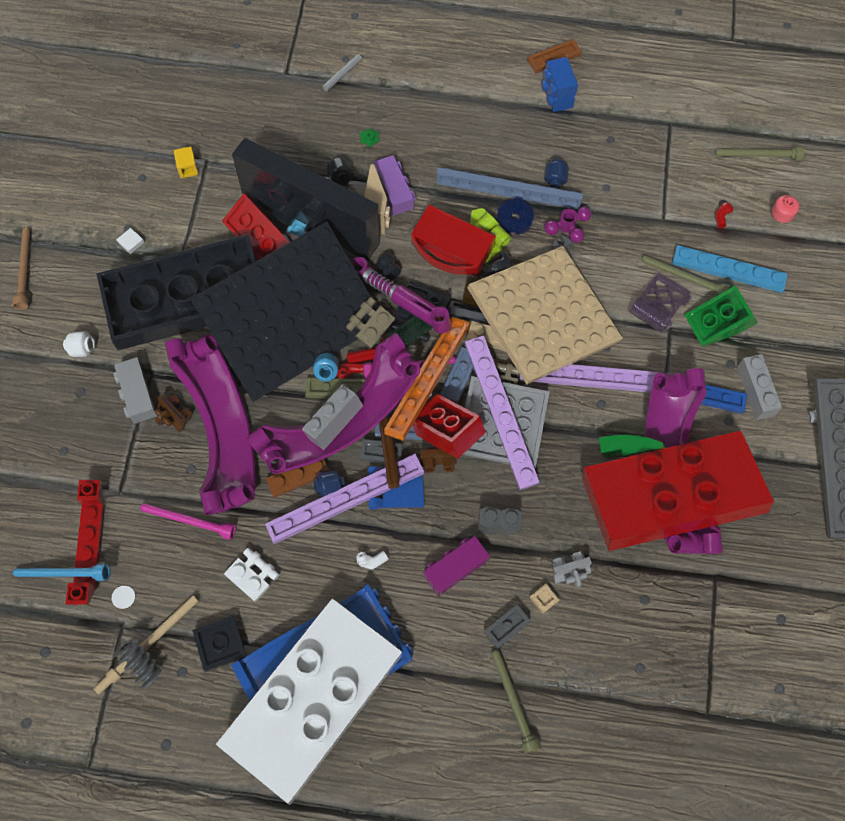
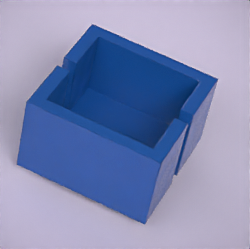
(559, 84)

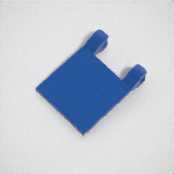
(405, 496)

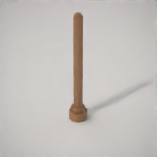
(20, 300)

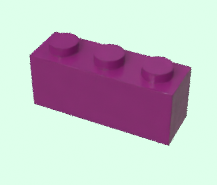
(455, 565)

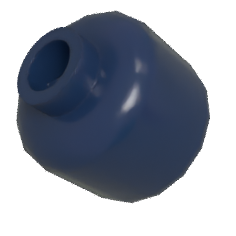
(556, 173)
(328, 482)

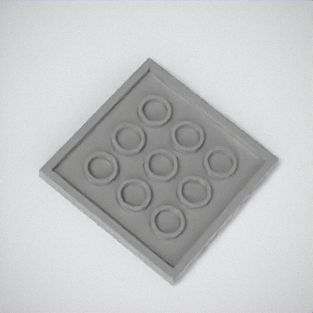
(529, 410)

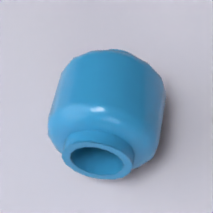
(326, 367)

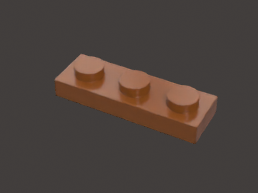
(567, 49)
(294, 479)

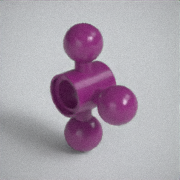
(576, 234)

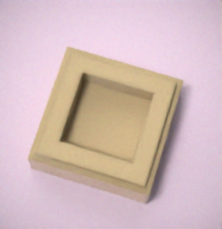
(544, 598)

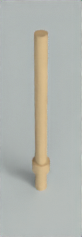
(113, 675)

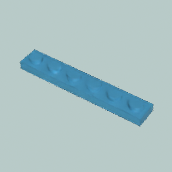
(729, 269)

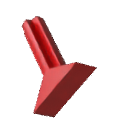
(362, 355)

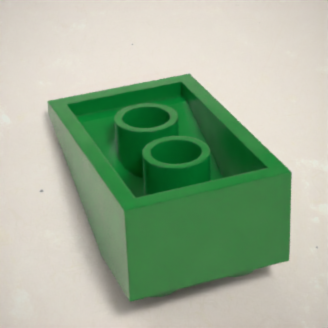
(721, 317)

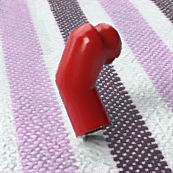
(720, 214)
(349, 368)

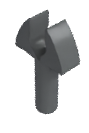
(567, 243)

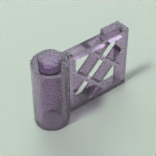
(653, 311)

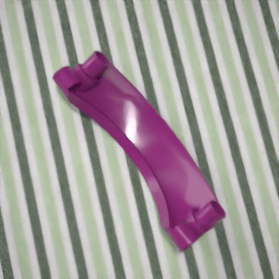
(216, 395)
(379, 395)
(669, 420)

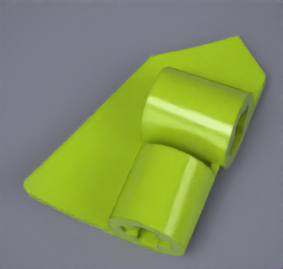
(483, 220)

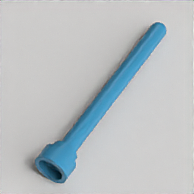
(100, 572)

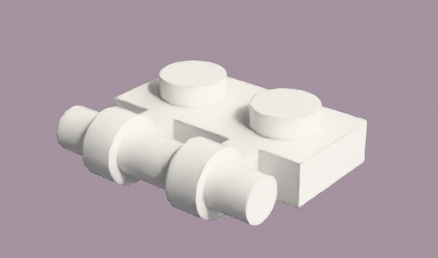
(246, 579)

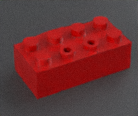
(451, 242)

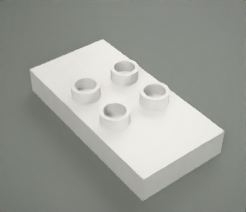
(309, 701)

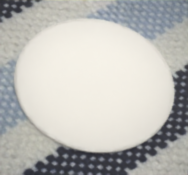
(123, 597)

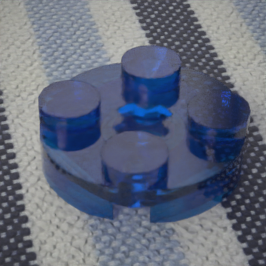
(520, 208)

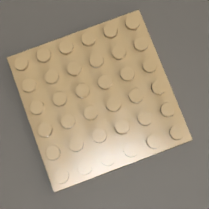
(544, 314)

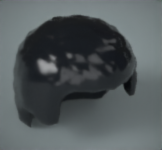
(498, 264)

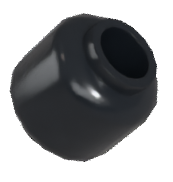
(340, 171)

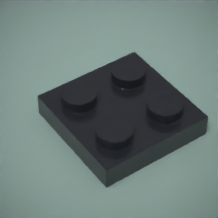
(219, 643)

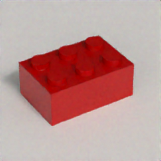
(448, 426)

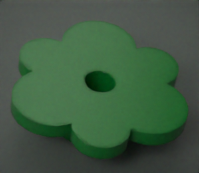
(369, 137)

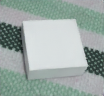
(130, 241)

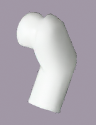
(371, 562)

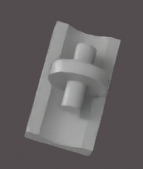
(573, 571)

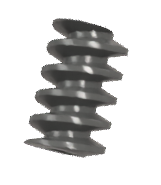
(139, 662)

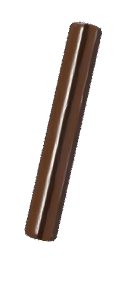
(389, 456)

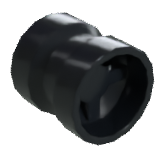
(387, 265)

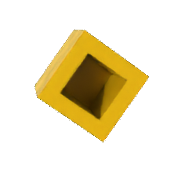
(185, 162)

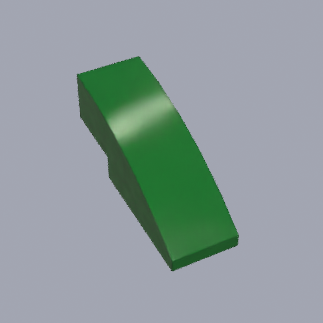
(628, 445)

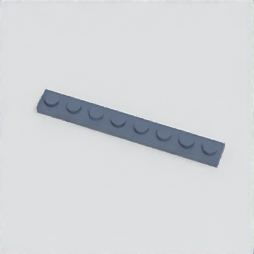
(509, 188)

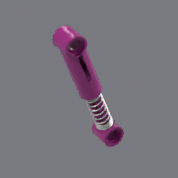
(404, 297)

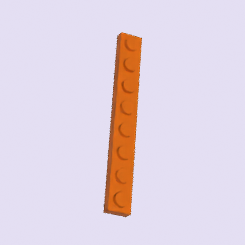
(426, 380)

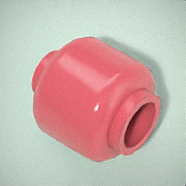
(785, 209)

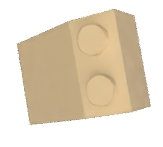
(376, 193)

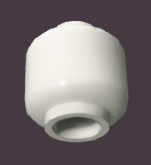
(79, 344)

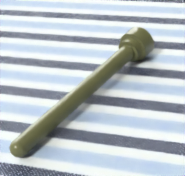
(795, 153)
(717, 288)
(529, 742)

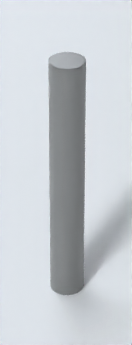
(341, 73)

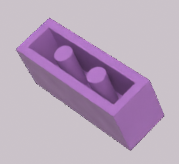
(395, 185)

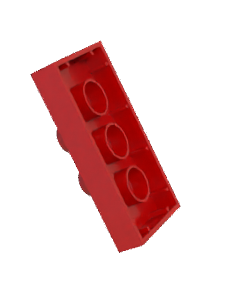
(676, 490)

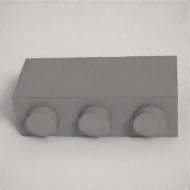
(759, 387)
(134, 390)
(332, 417)

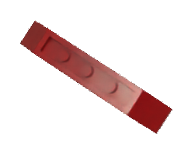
(89, 541)

